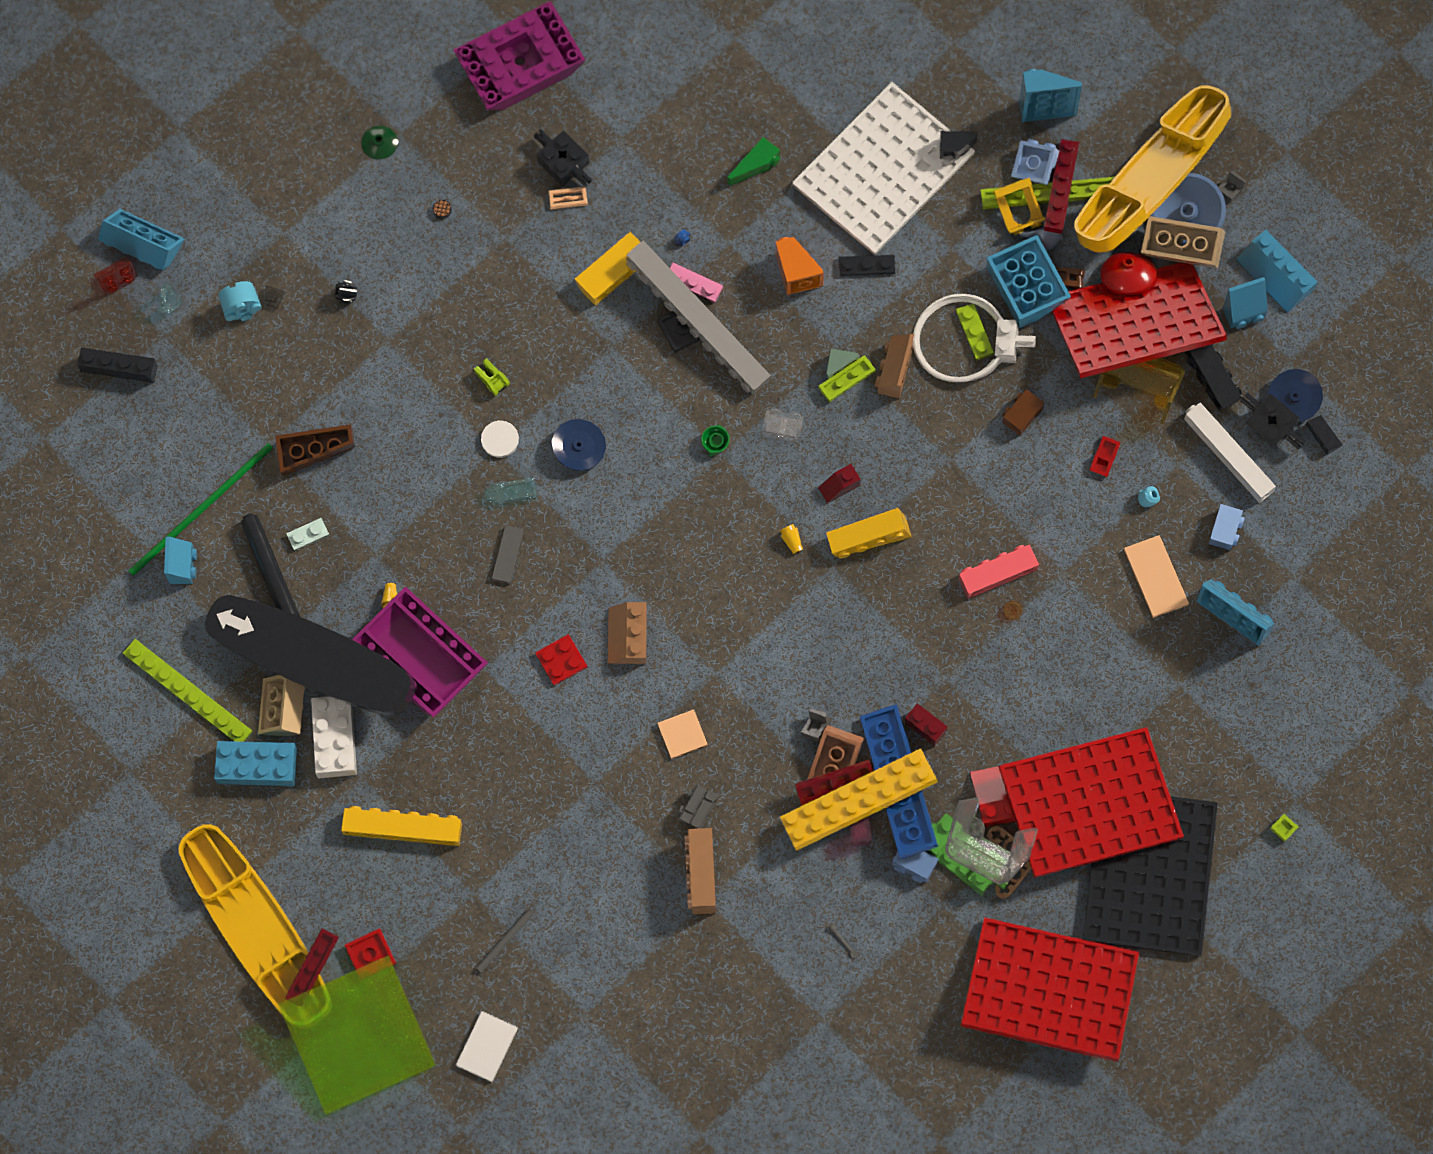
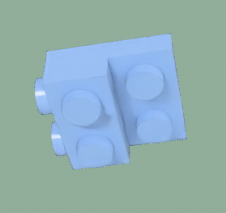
(1035, 161)

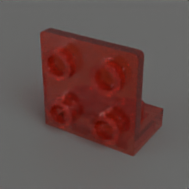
(116, 275)

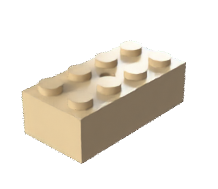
(1165, 237)

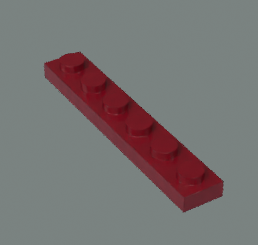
(1061, 186)

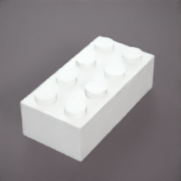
(333, 737)

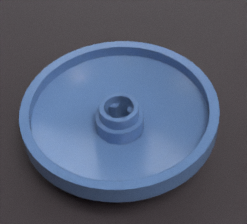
(1195, 202)

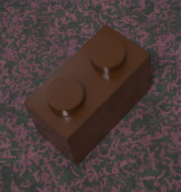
(1023, 412)

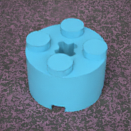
(239, 301)

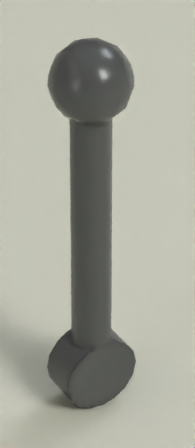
(854, 954)

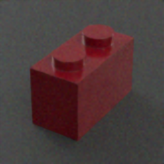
(926, 724)

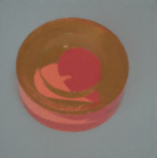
(1012, 610)

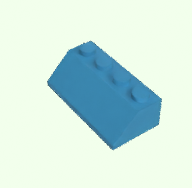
(140, 239)
(1282, 272)

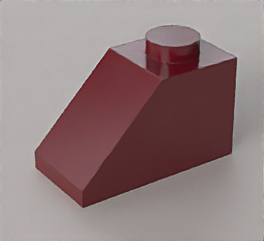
(840, 483)

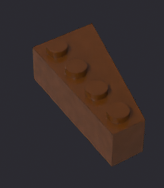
(312, 446)

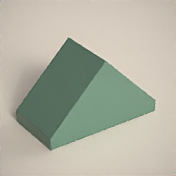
(839, 360)

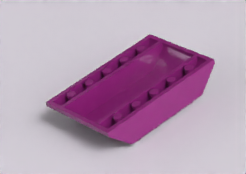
(424, 648)

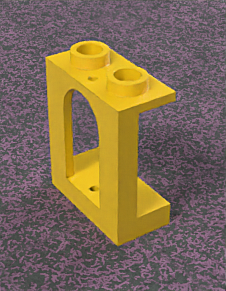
(1036, 215)

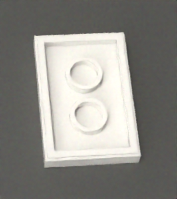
(487, 1046)

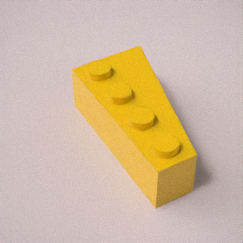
(869, 533)

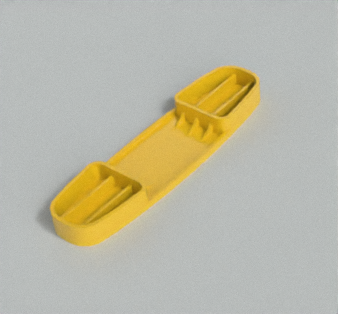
(1154, 170)
(244, 911)

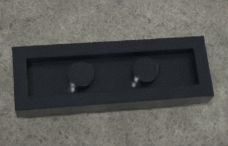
(866, 265)

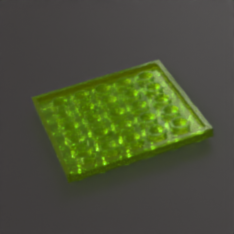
(357, 1034)

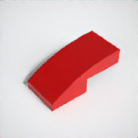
(1105, 456)

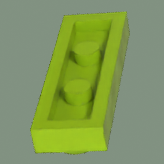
(974, 332)
(847, 378)

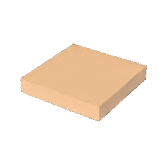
(682, 734)

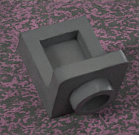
(1232, 186)
(815, 725)

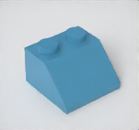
(179, 561)

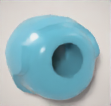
(1148, 496)

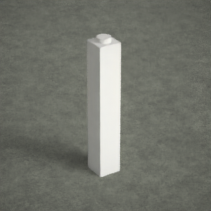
(1229, 452)

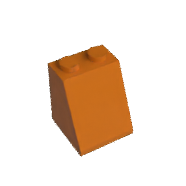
(797, 267)

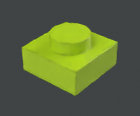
(1284, 827)

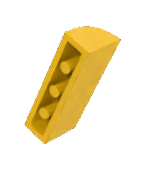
(607, 270)

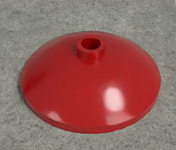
(1128, 273)

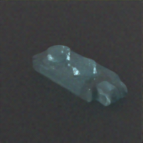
(511, 491)

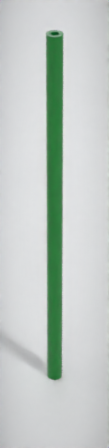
(201, 508)

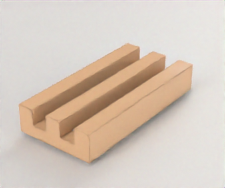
(568, 198)

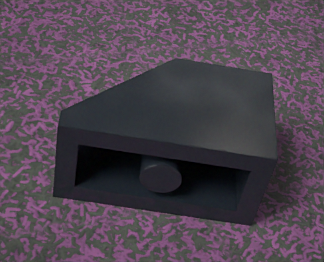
(956, 143)

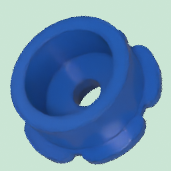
(682, 237)

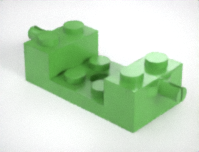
(971, 878)

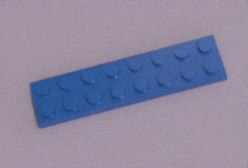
(909, 816)

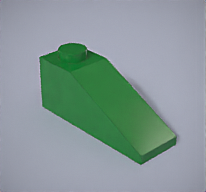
(757, 161)

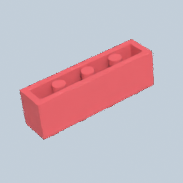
(998, 571)

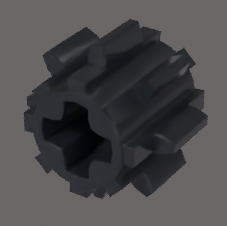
(345, 292)

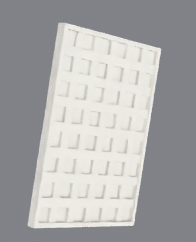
(880, 169)

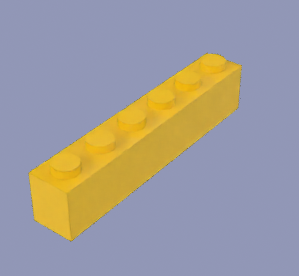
(402, 827)

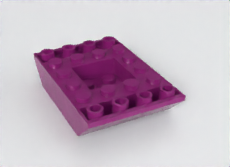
(534, 36)

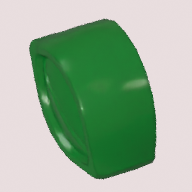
(715, 439)

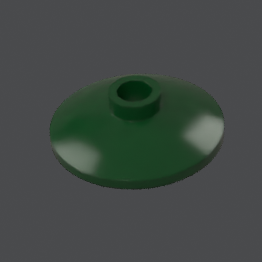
(382, 149)

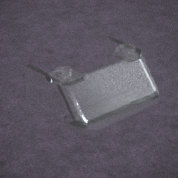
(980, 855)

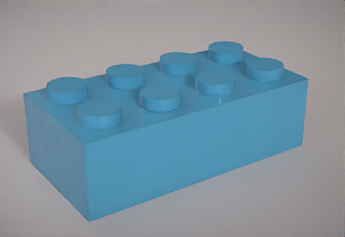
(255, 763)

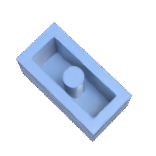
(1226, 526)

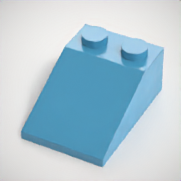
(1246, 303)

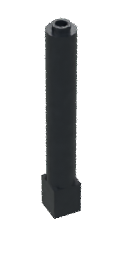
(268, 564)

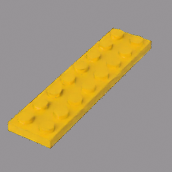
(858, 799)

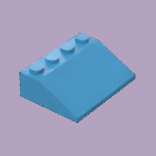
(1048, 96)
(1027, 280)
(1234, 611)

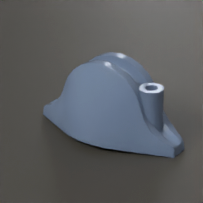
(1048, 239)

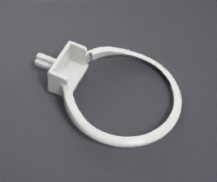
(1006, 338)

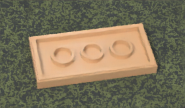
(1156, 576)

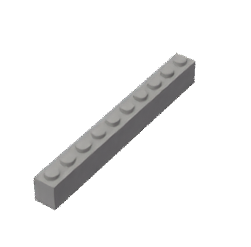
(697, 317)

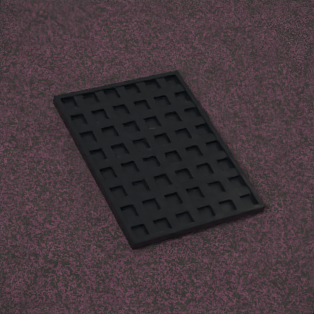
(1159, 892)

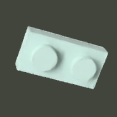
(307, 534)

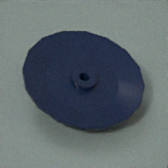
(1298, 392)
(578, 444)

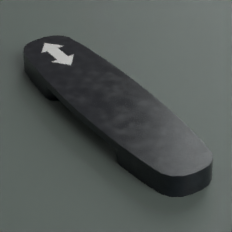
(310, 655)

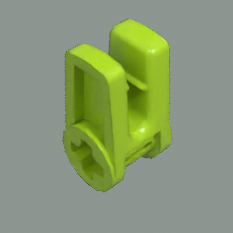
(495, 382)

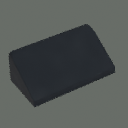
(1323, 434)

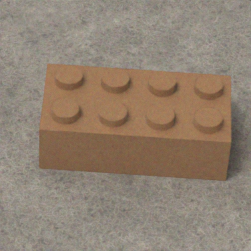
(701, 867)

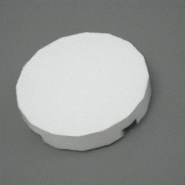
(500, 439)

